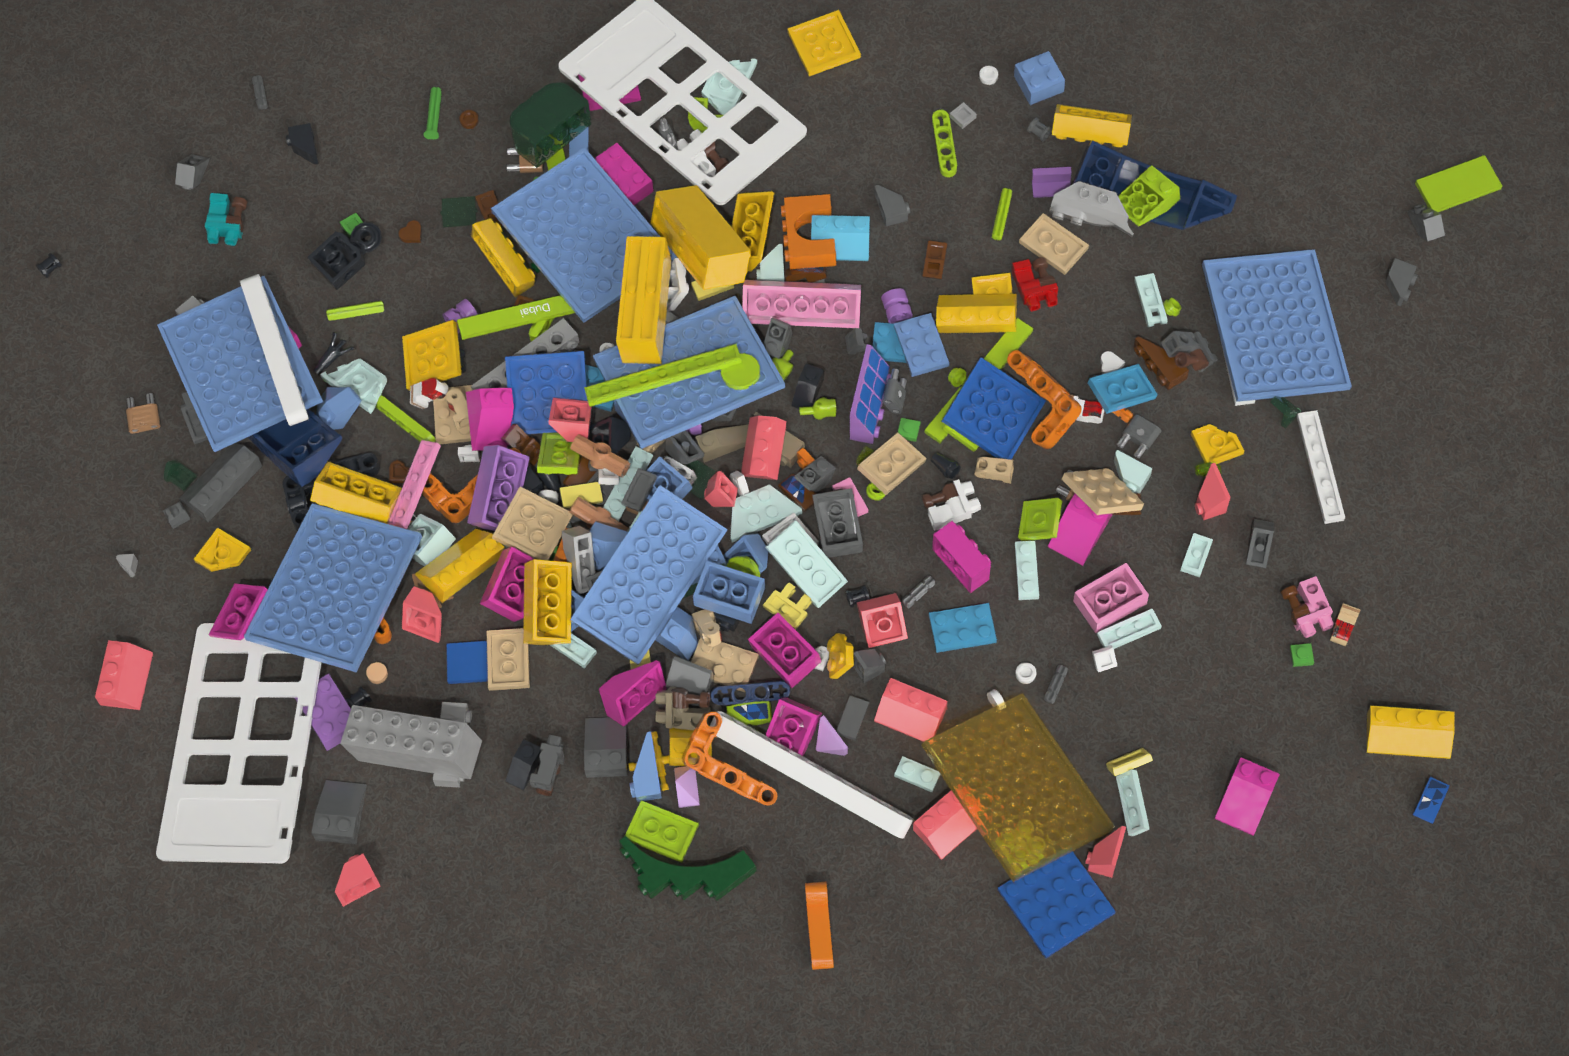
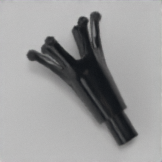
(331, 354)

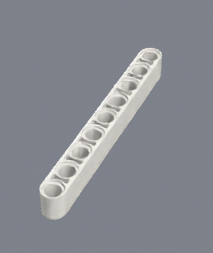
(274, 350)

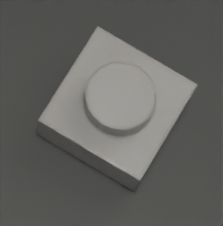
(963, 115)

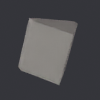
(128, 563)

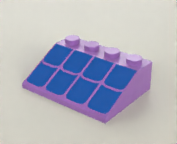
(868, 397)

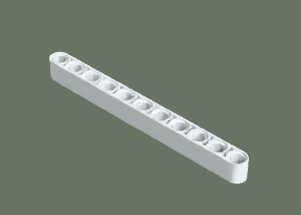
(813, 776)

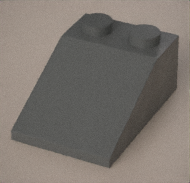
(837, 523)
(605, 748)
(339, 812)

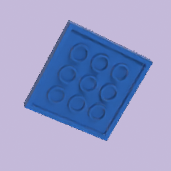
(539, 380)
(993, 410)
(1057, 903)

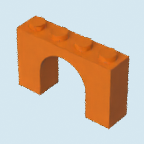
(804, 252)

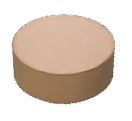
(377, 673)

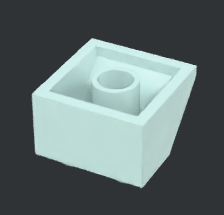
(434, 539)

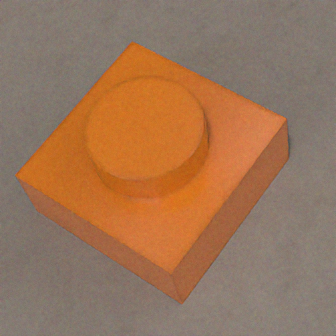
(804, 458)

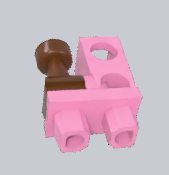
(1313, 611)

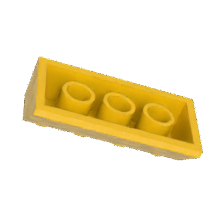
(1091, 125)
(752, 221)
(502, 256)
(976, 313)
(355, 493)
(460, 564)
(547, 602)
(1410, 732)

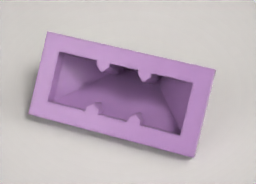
(828, 739)
(686, 787)

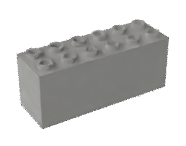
(411, 742)

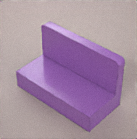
(1050, 181)

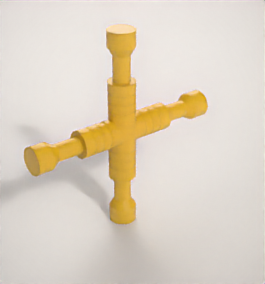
(660, 761)

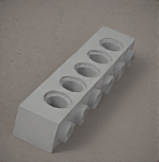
(542, 344)

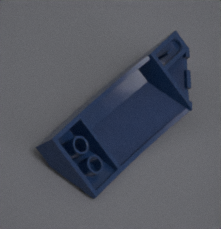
(1115, 172)
(298, 448)

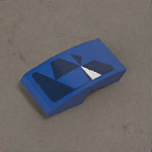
(1431, 800)

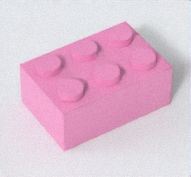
(1110, 597)

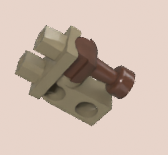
(677, 710)

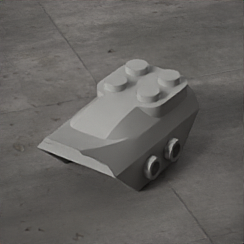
(1090, 206)

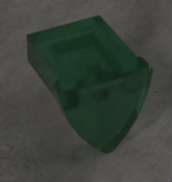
(1287, 408)
(178, 475)

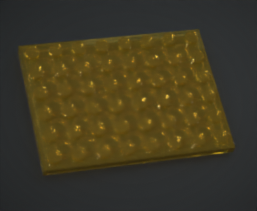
(1017, 787)

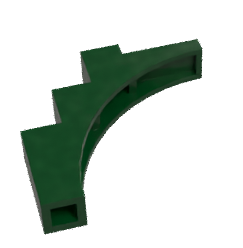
(658, 875)

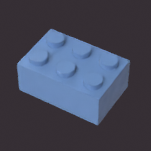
(729, 592)

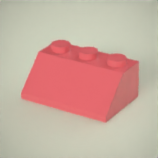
(763, 447)
(123, 675)
(910, 710)
(944, 825)

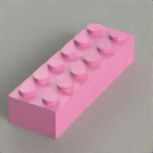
(802, 303)

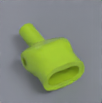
(783, 365)
(821, 408)

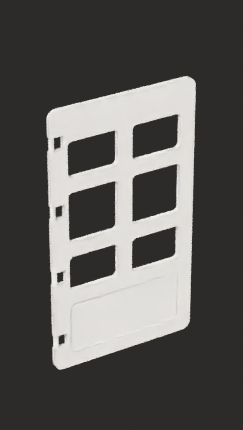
(633, 50)
(235, 819)

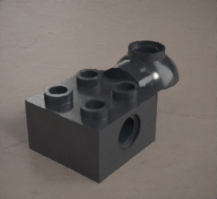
(343, 257)

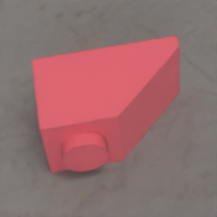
(720, 491)

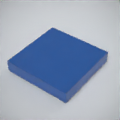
(467, 662)

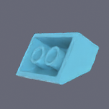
(848, 232)

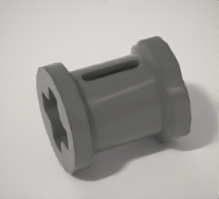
(1039, 129)

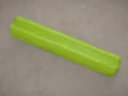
(1002, 214)
(355, 310)

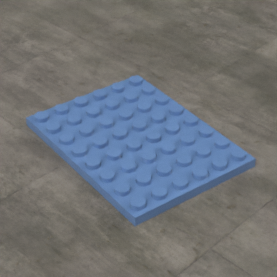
(576, 231)
(1276, 325)
(227, 368)
(692, 401)
(333, 587)

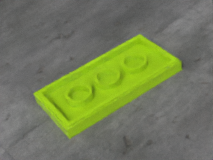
(1458, 184)

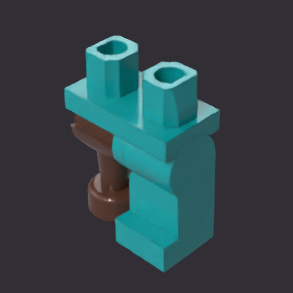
(222, 224)

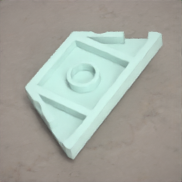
(721, 92)
(362, 378)
(759, 511)

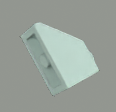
(772, 266)
(1132, 472)

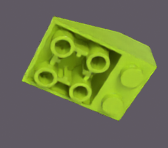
(1149, 196)

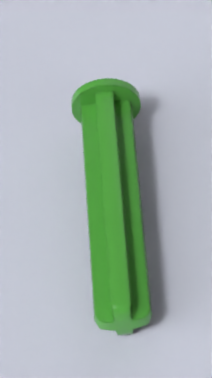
(433, 114)

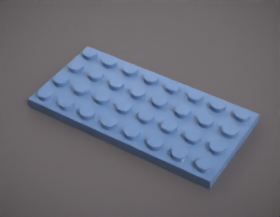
(648, 575)

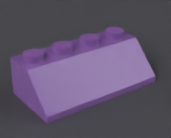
(497, 483)

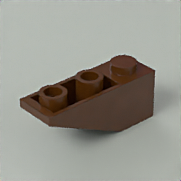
(1157, 360)

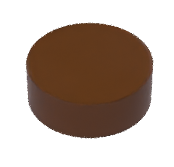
(469, 119)

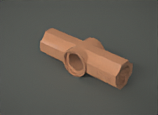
(600, 455)
(592, 514)

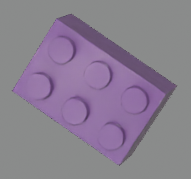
(329, 713)

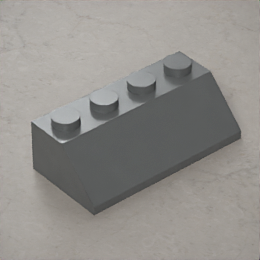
(221, 481)

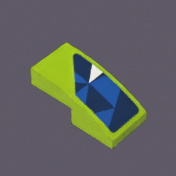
(751, 713)

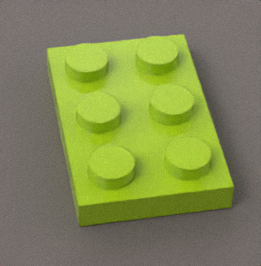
(557, 456)
(661, 831)

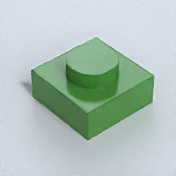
(349, 223)
(909, 429)
(1301, 655)

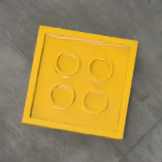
(824, 43)
(432, 354)

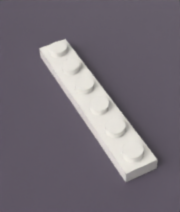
(1320, 467)

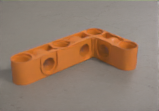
(1059, 418)
(446, 502)
(716, 770)

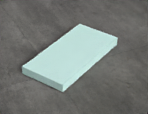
(806, 564)

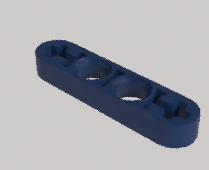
(750, 692)

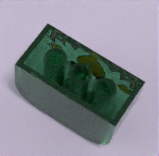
(548, 122)

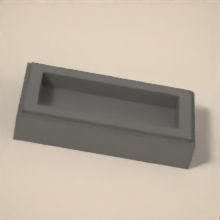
(639, 490)
(852, 718)

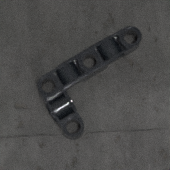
(297, 496)

